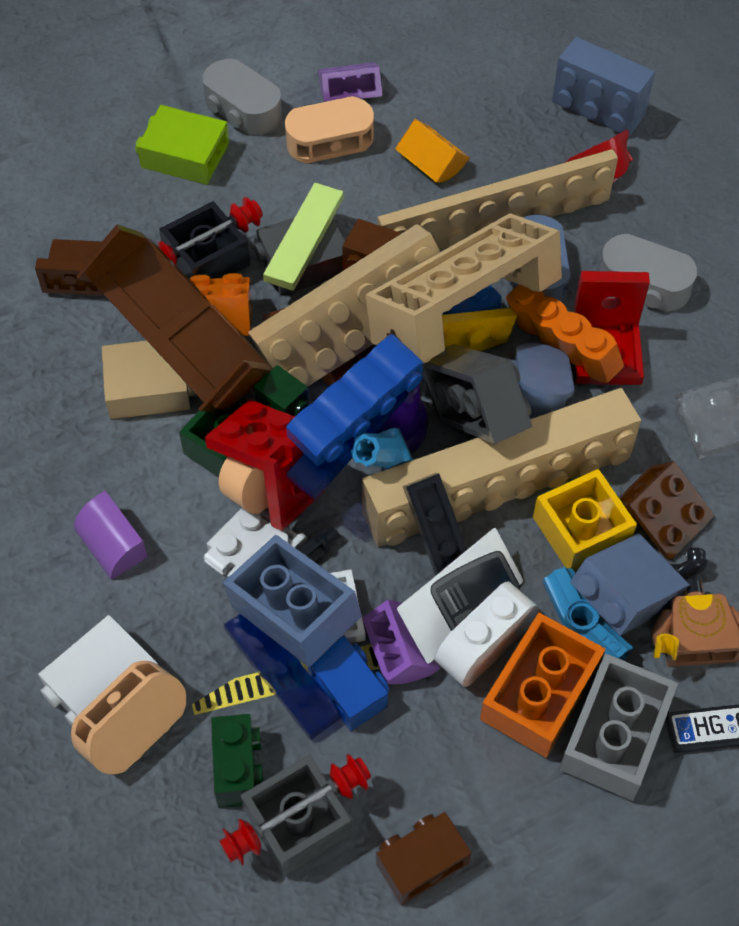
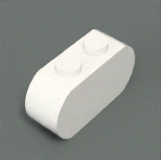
(486, 634)

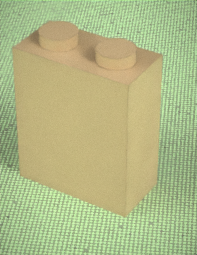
(141, 382)

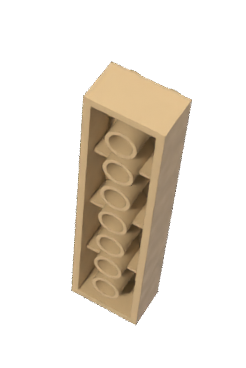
(488, 474)

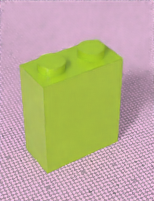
(183, 144)

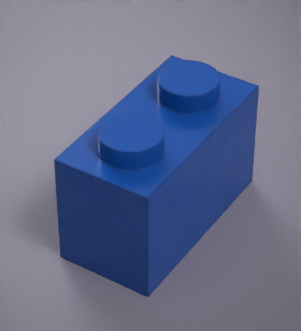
(350, 683)

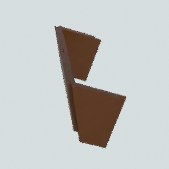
(175, 318)

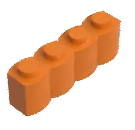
(567, 332)

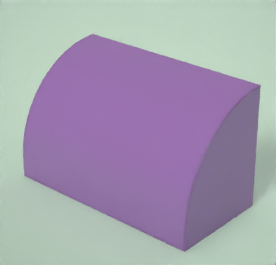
(350, 80)
(109, 536)
(394, 646)

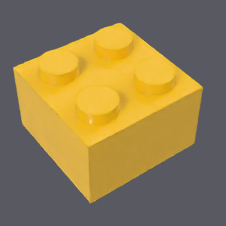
(582, 518)

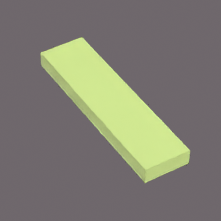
(303, 236)

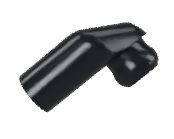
(694, 565)

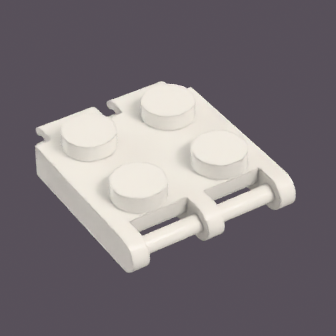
(244, 537)

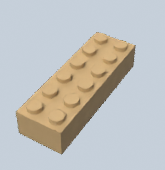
(333, 319)

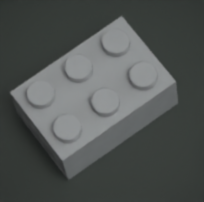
(619, 727)

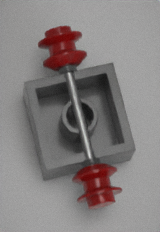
(296, 813)

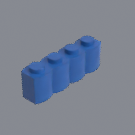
(353, 400)

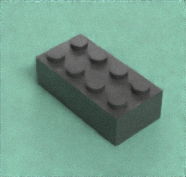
(477, 393)

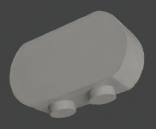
(242, 97)
(670, 271)

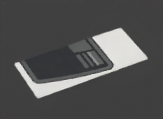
(457, 592)

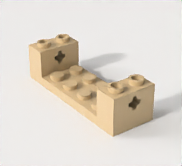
(415, 300)

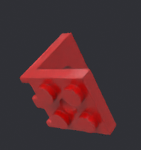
(615, 315)
(260, 439)

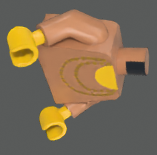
(697, 629)

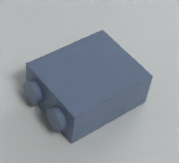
(628, 583)

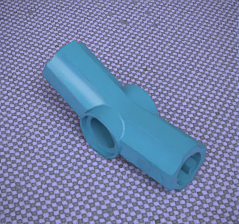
(381, 449)
(572, 605)

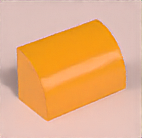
(431, 152)

